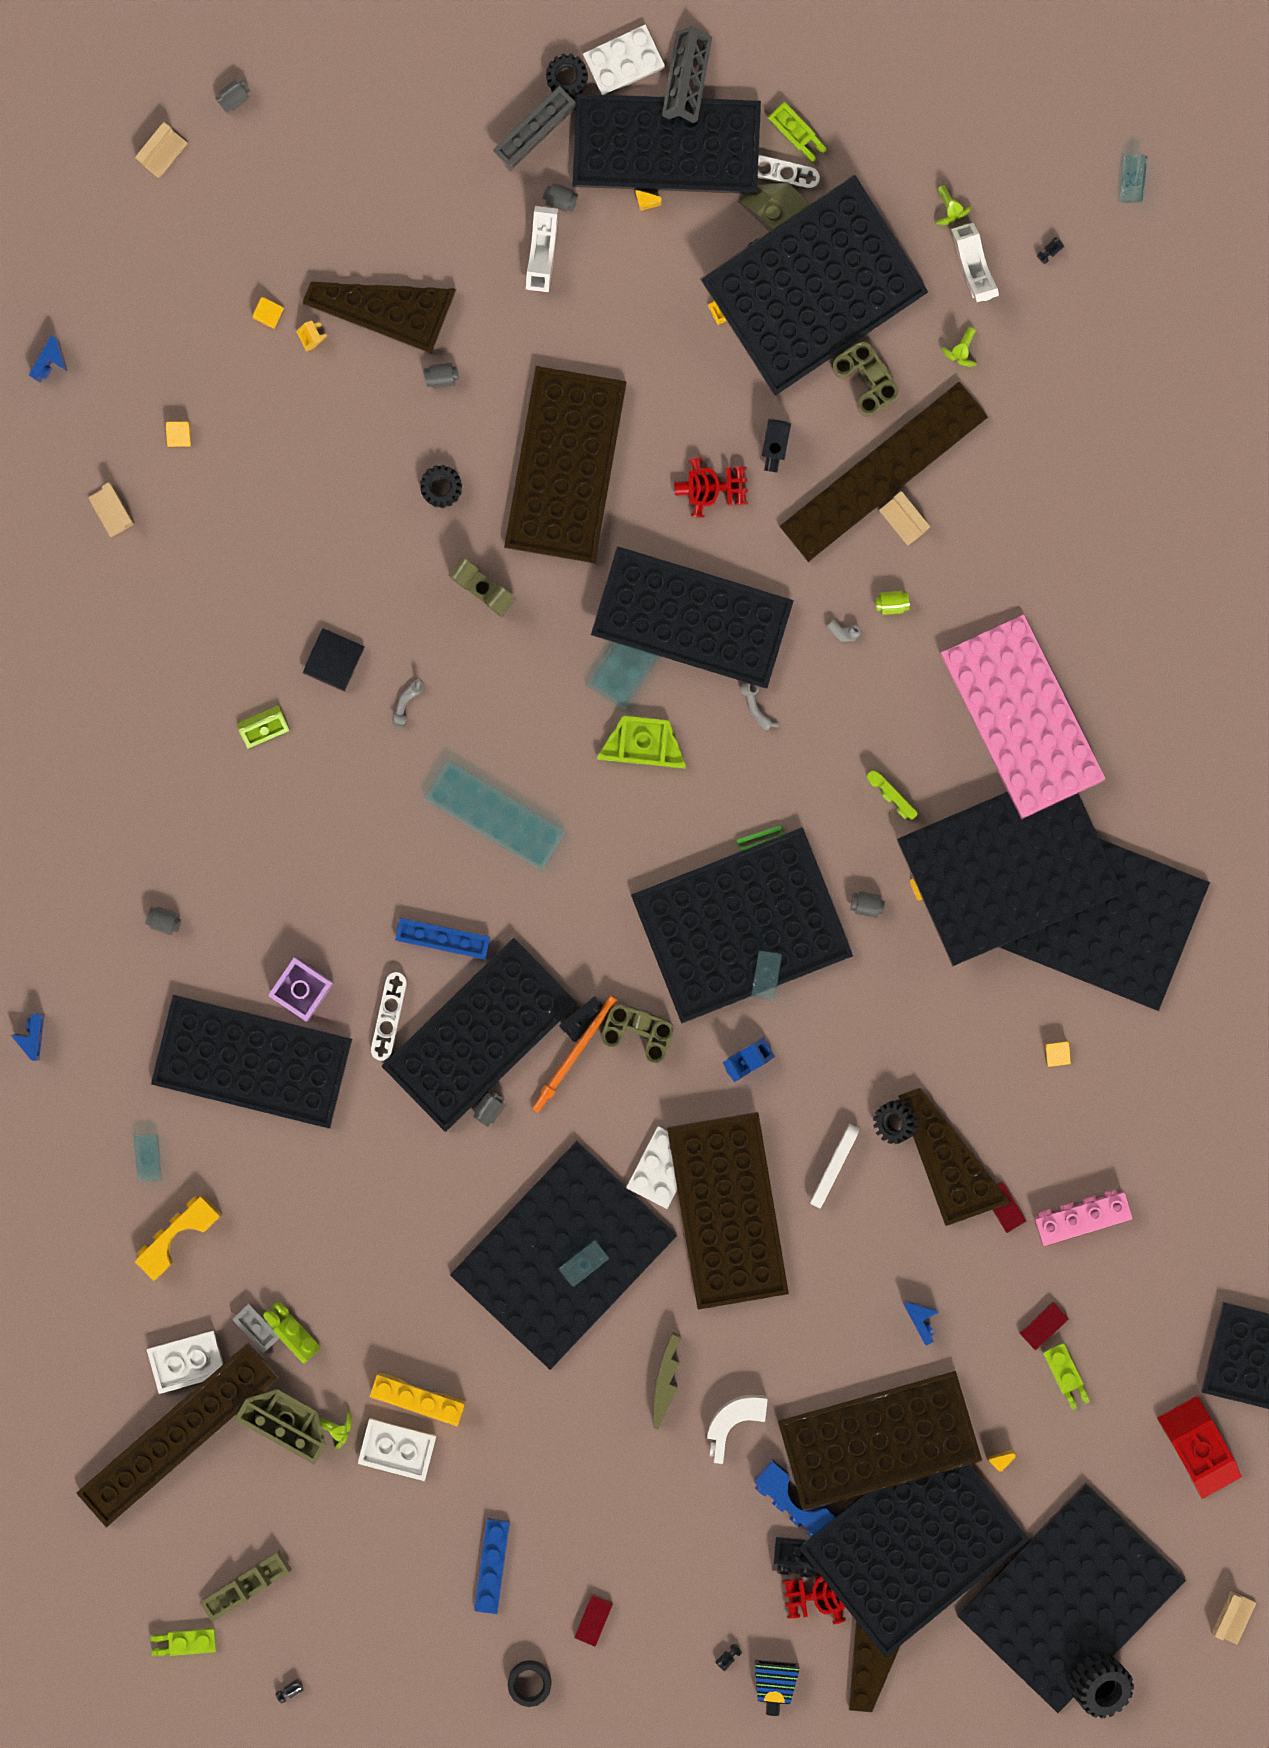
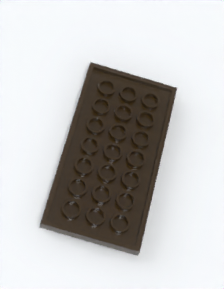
(565, 464)
(727, 1210)
(879, 1441)

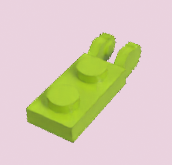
(795, 130)
(904, 808)
(291, 1332)
(1065, 1373)
(186, 1642)

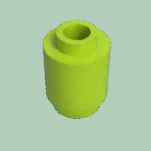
(892, 602)

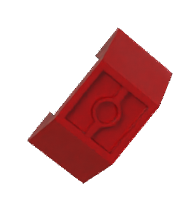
(1199, 1447)

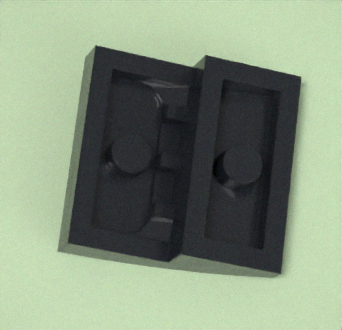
(333, 659)

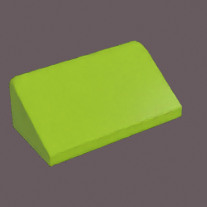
(263, 726)

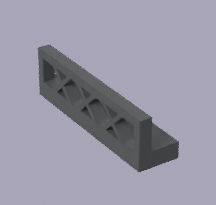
(682, 71)
(535, 128)

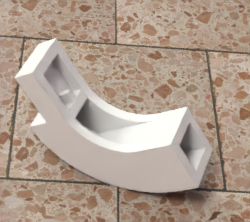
(542, 249)
(973, 263)
(736, 1410)

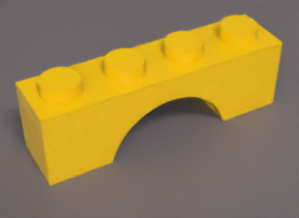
(157, 1256)
(425, 1402)

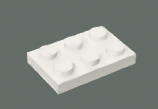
(623, 60)
(655, 1171)
(185, 1361)
(397, 1449)

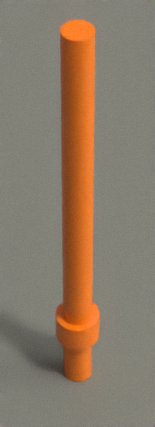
(548, 1090)

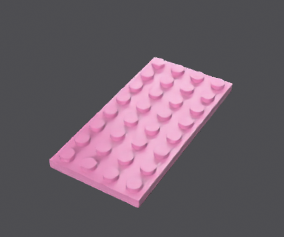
(1022, 716)

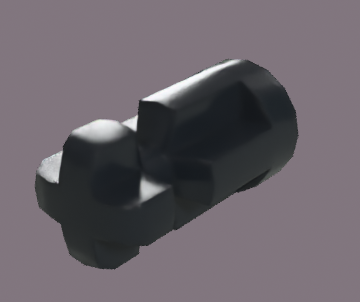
(1051, 250)
(727, 1659)
(290, 1690)

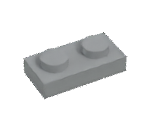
(256, 1327)

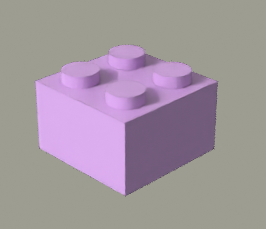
(301, 989)

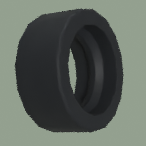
(539, 1698)

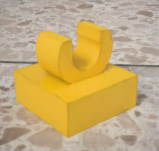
(309, 335)

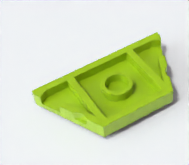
(643, 742)

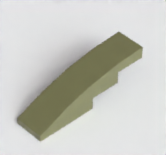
(665, 1388)
(245, 1586)

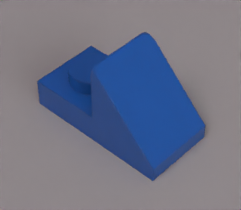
(50, 354)
(32, 1044)
(918, 1314)

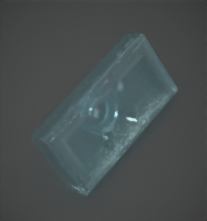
(1133, 178)
(766, 975)
(147, 1157)
(584, 1263)

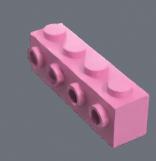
(1082, 1218)

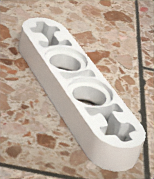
(778, 165)
(385, 1015)
(834, 1165)

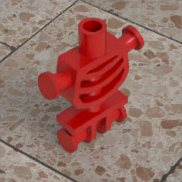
(689, 487)
(809, 1596)

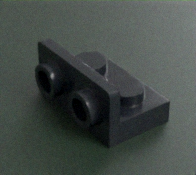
(580, 1020)
(790, 1559)

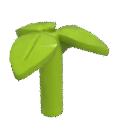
(954, 208)
(961, 350)
(338, 1432)

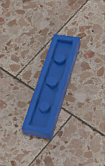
(442, 938)
(492, 1566)

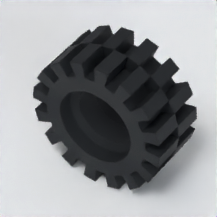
(567, 62)
(441, 472)
(886, 1129)

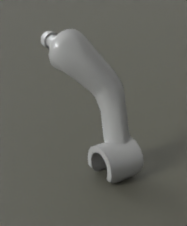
(413, 690)
(763, 721)

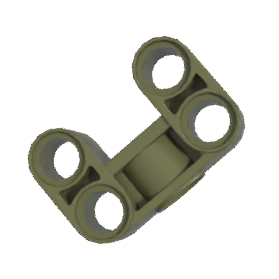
(874, 374)
(469, 577)
(642, 1024)

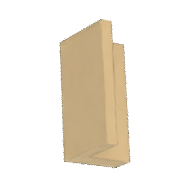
(161, 150)
(111, 510)
(904, 518)
(1233, 1618)

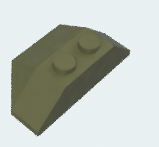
(774, 204)
(285, 1423)

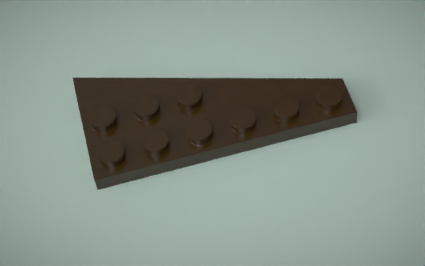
(397, 312)
(955, 1175)
(868, 1672)

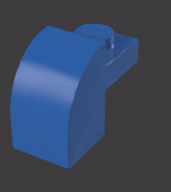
(748, 1059)

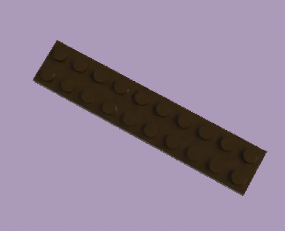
(883, 471)
(176, 1435)

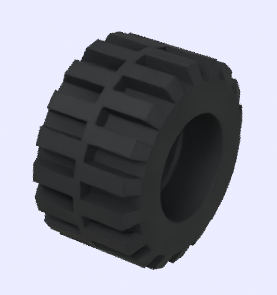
(1111, 1695)

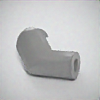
(845, 634)

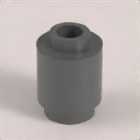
(233, 95)
(560, 197)
(441, 375)
(867, 904)
(163, 920)
(489, 1108)

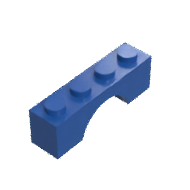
(774, 1482)

